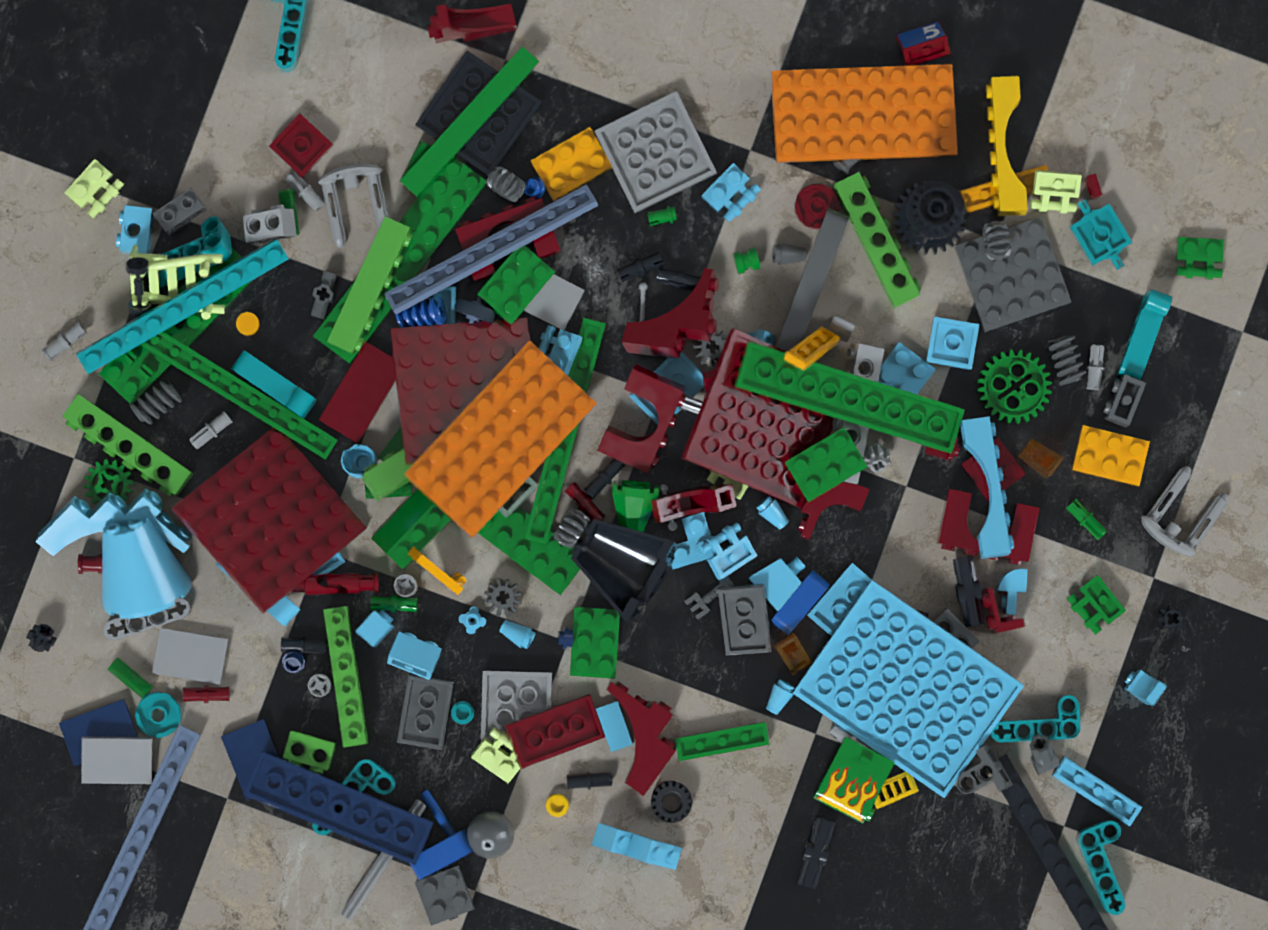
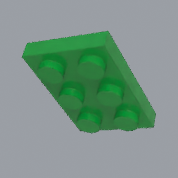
(515, 283)
(826, 464)
(594, 642)

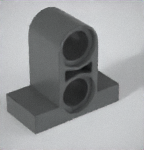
(979, 776)

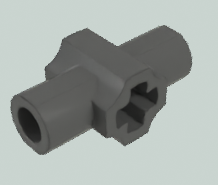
(327, 283)

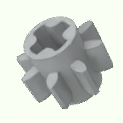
(877, 457)

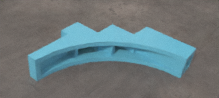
(78, 520)

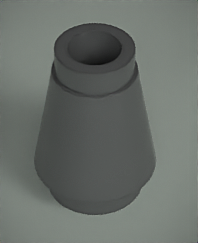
(788, 254)

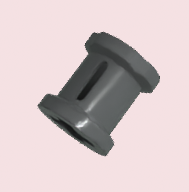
(845, 165)

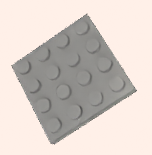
(655, 152)

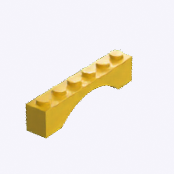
(1010, 191)

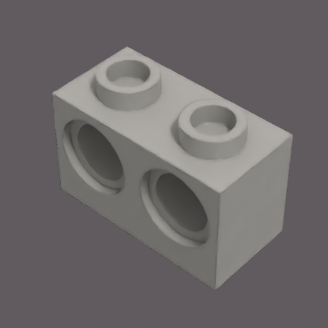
(269, 225)

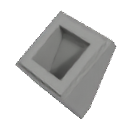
(842, 328)

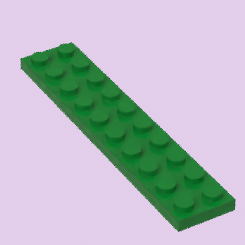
(431, 221)
(850, 398)
(546, 562)

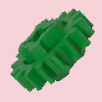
(118, 479)

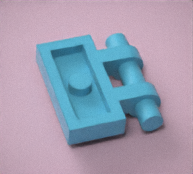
(726, 187)
(564, 347)
(733, 556)

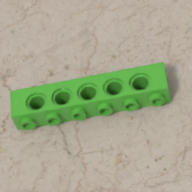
(896, 294)
(82, 407)
(345, 676)

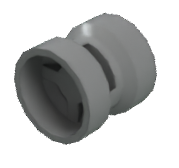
(403, 583)

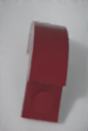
(842, 494)
(692, 501)

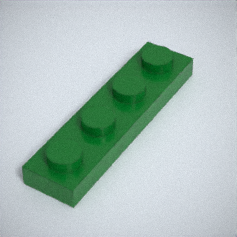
(722, 741)

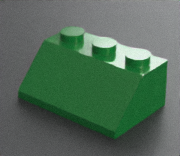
(411, 526)

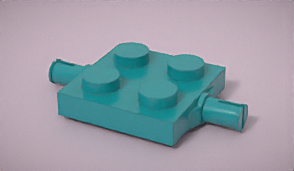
(1100, 234)

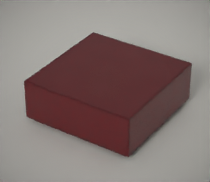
(1093, 187)

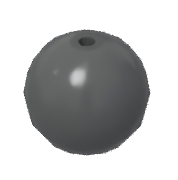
(490, 834)

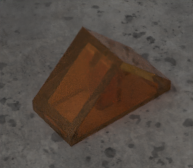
(1040, 458)
(792, 653)

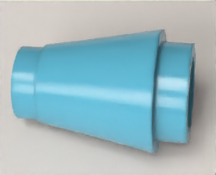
(772, 512)
(518, 634)
(780, 695)

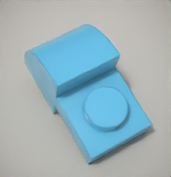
(1011, 583)

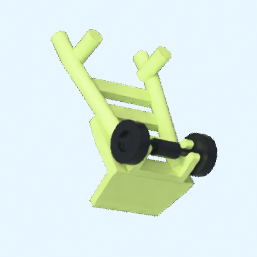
(141, 263)

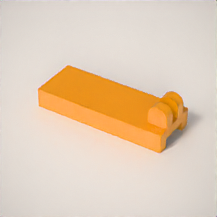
(454, 582)

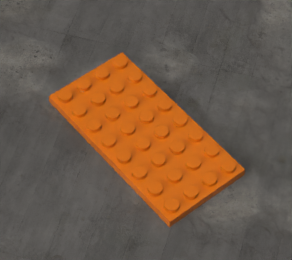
(864, 113)
(500, 439)

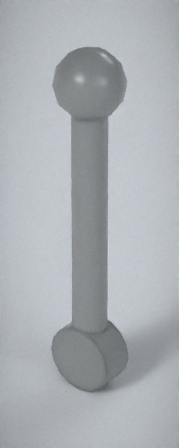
(643, 287)
(663, 489)

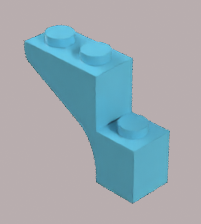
(636, 846)

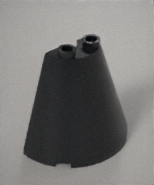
(623, 564)

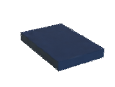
(106, 721)
(245, 748)

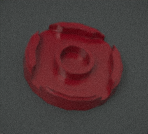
(813, 204)

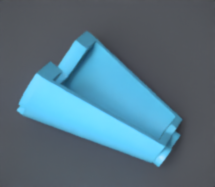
(139, 571)

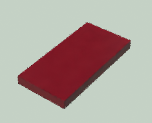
(360, 393)
(555, 731)

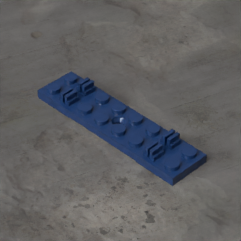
(314, 798)

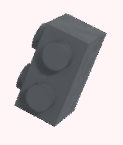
(1124, 401)

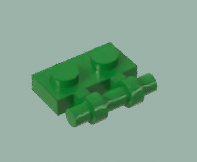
(1199, 250)
(1102, 601)

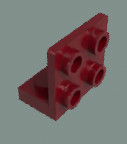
(993, 620)

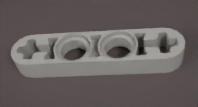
(148, 622)

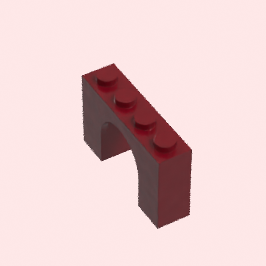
(473, 233)
(642, 450)
(955, 532)

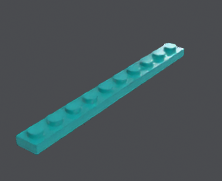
(182, 306)

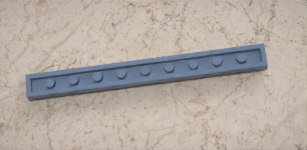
(491, 249)
(143, 829)

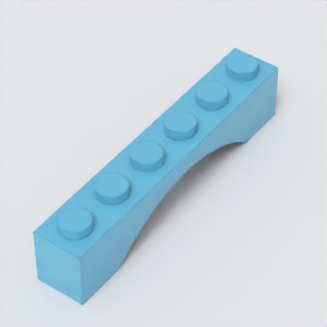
(978, 440)

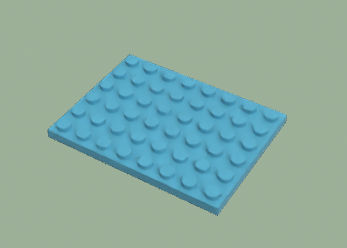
(908, 688)

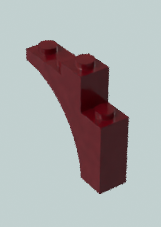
(470, 23)
(689, 320)
(647, 724)

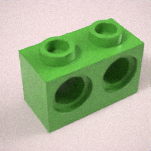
(310, 745)

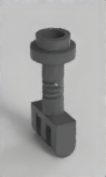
(707, 598)

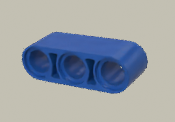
(800, 602)
(442, 854)

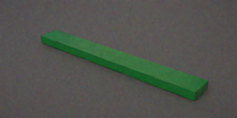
(469, 121)

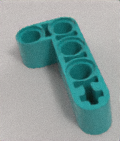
(294, 27)
(214, 240)
(1144, 333)
(274, 384)
(1034, 725)
(362, 782)
(1105, 868)

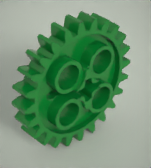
(1026, 403)

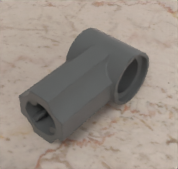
(1042, 756)

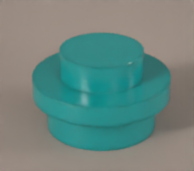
(462, 712)

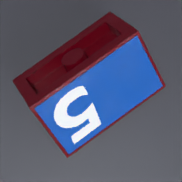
(923, 43)

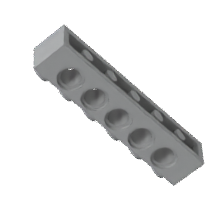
(872, 360)

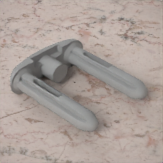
(349, 174)
(1168, 536)

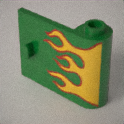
(854, 780)

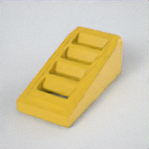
(888, 800)

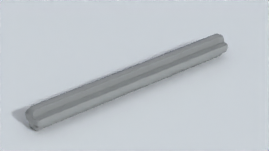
(374, 873)

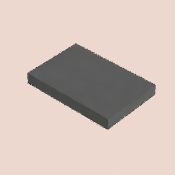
(745, 619)
(425, 712)

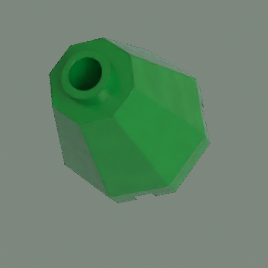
(634, 503)

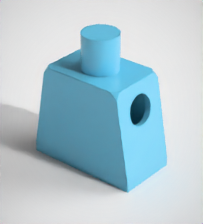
(779, 581)

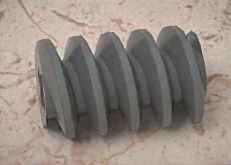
(1067, 360)
(156, 402)

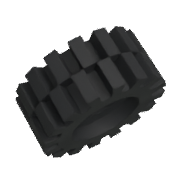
(671, 787)

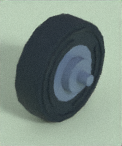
(475, 311)

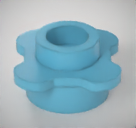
(473, 613)

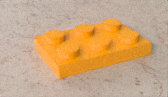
(571, 164)
(1110, 455)

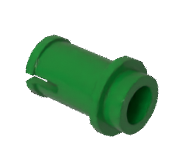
(662, 216)

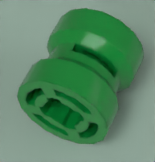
(744, 261)

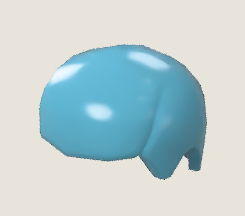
(357, 459)

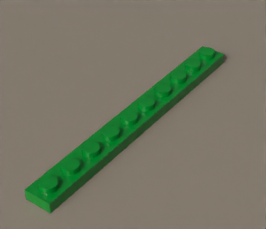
(241, 394)
(557, 462)

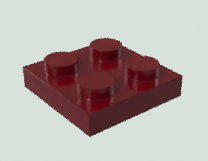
(301, 145)
(1010, 470)

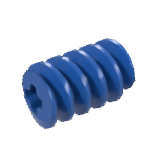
(423, 315)

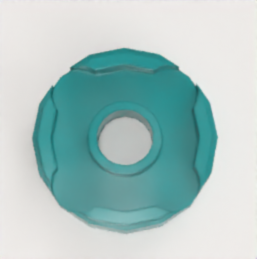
(172, 714)

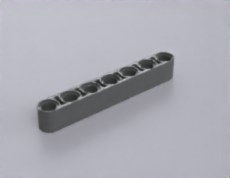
(812, 279)

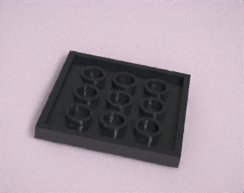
(498, 133)

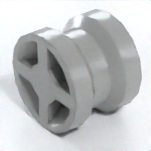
(319, 685)

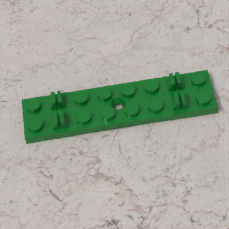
(140, 368)

